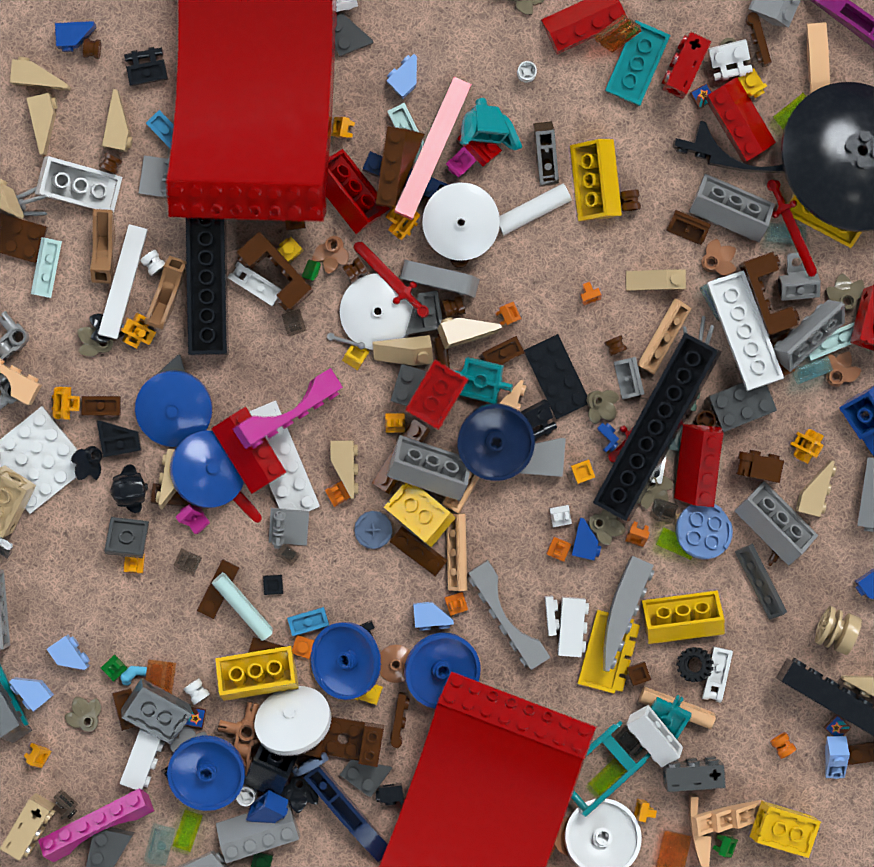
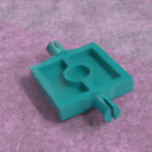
(483, 380)
(671, 714)

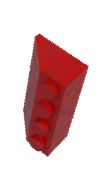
(580, 22)
(740, 120)
(351, 193)
(698, 464)
(255, 465)

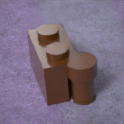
(759, 466)

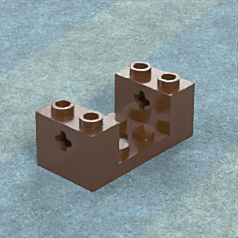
(256, 250)
(760, 267)
(363, 741)

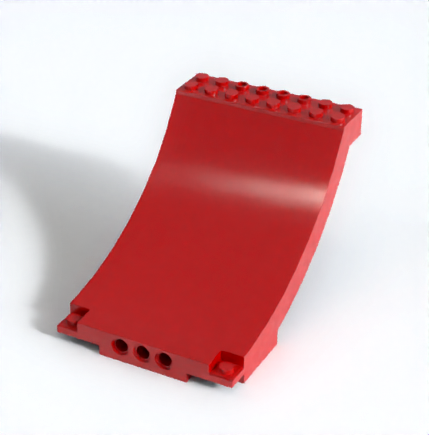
(252, 109)
(489, 782)

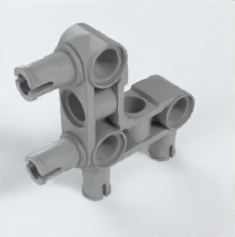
(8, 346)

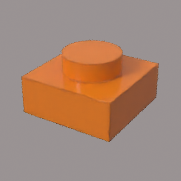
(303, 646)

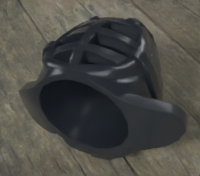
(129, 489)

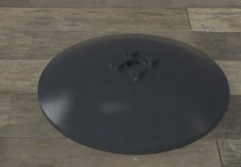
(823, 155)

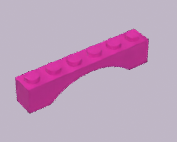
(257, 427)
(66, 839)

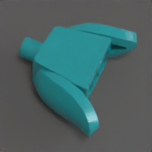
(488, 125)

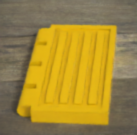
(592, 667)

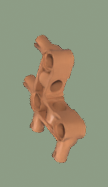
(242, 742)

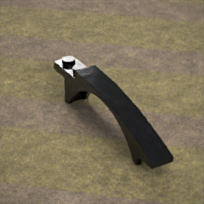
(705, 146)

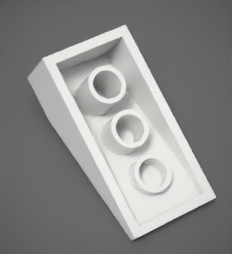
(78, 184)

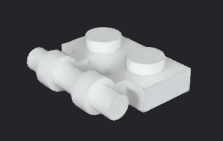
(728, 54)

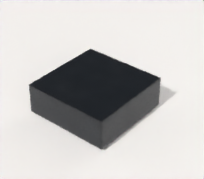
(273, 584)

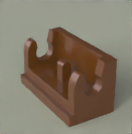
(688, 227)

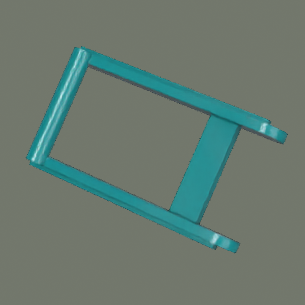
(623, 758)

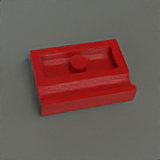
(482, 151)

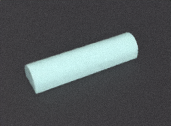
(242, 606)

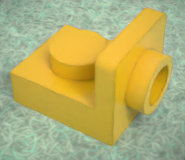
(752, 84)
(373, 695)

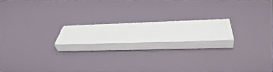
(123, 282)

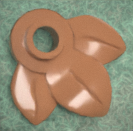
(331, 257)
(721, 258)
(842, 367)

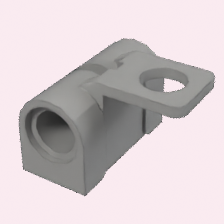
(797, 282)

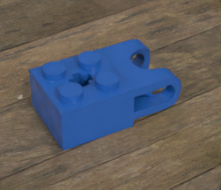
(860, 415)

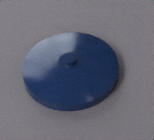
(496, 442)

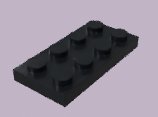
(556, 376)

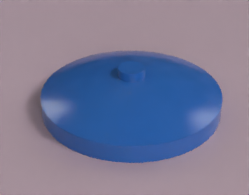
(173, 407)
(204, 471)
(345, 660)
(433, 661)
(206, 773)

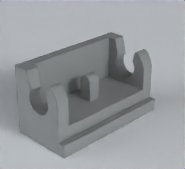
(628, 378)

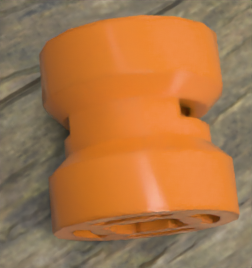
(783, 745)

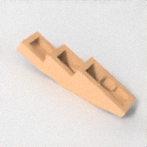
(817, 55)
(725, 818)
(702, 843)

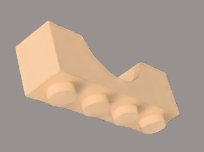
(22, 387)

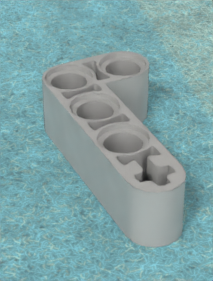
(440, 278)

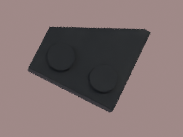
(117, 439)

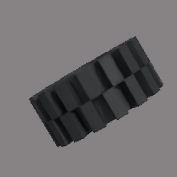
(705, 659)

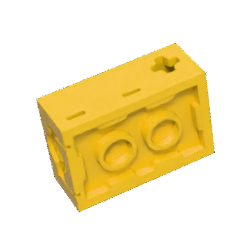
(420, 513)
(785, 829)

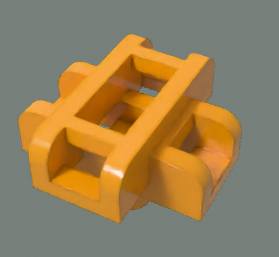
(398, 221)
(138, 333)
(62, 403)
(809, 447)

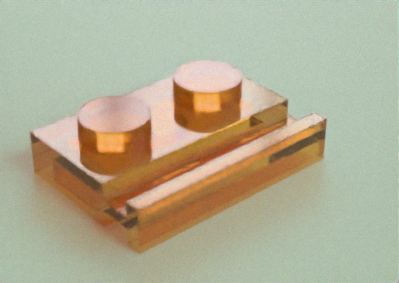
(618, 33)
(161, 674)
(673, 849)

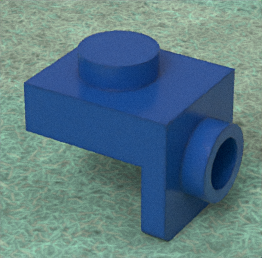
(608, 431)

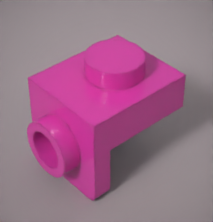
(461, 162)
(193, 517)

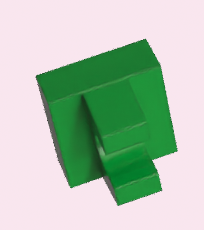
(114, 667)
(727, 847)

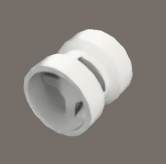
(527, 68)
(153, 262)
(196, 691)
(245, 798)

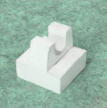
(560, 516)

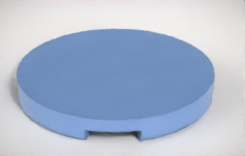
(703, 531)

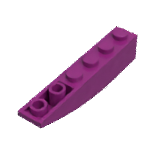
(851, 17)

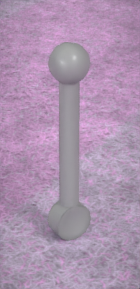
(331, 337)

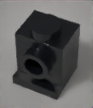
(390, 794)

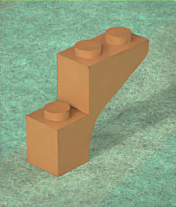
(103, 245)
(166, 293)

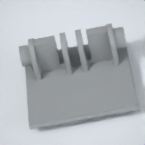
(154, 176)
(288, 527)

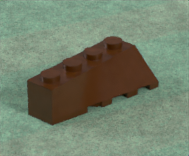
(398, 157)

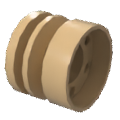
(842, 632)

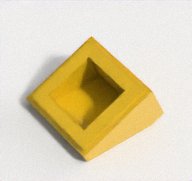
(355, 356)

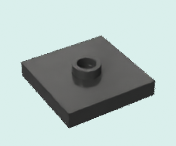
(126, 537)

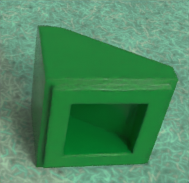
(311, 270)

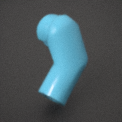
(131, 672)

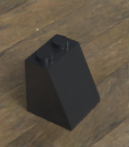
(269, 771)

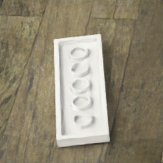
(745, 330)
(294, 487)

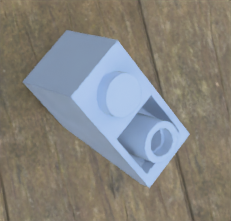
(404, 78)
(429, 614)
(67, 654)
(32, 691)
(836, 757)

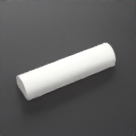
(534, 209)

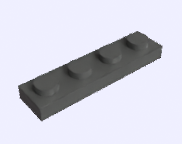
(761, 581)

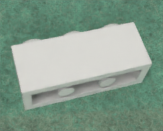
(572, 627)
(654, 736)
(142, 760)

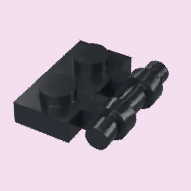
(146, 72)
(539, 415)

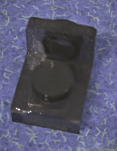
(628, 742)
(63, 800)

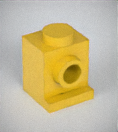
(290, 249)

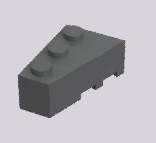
(10, 723)
(108, 847)

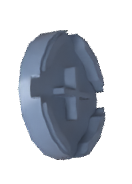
(373, 529)
(310, 764)

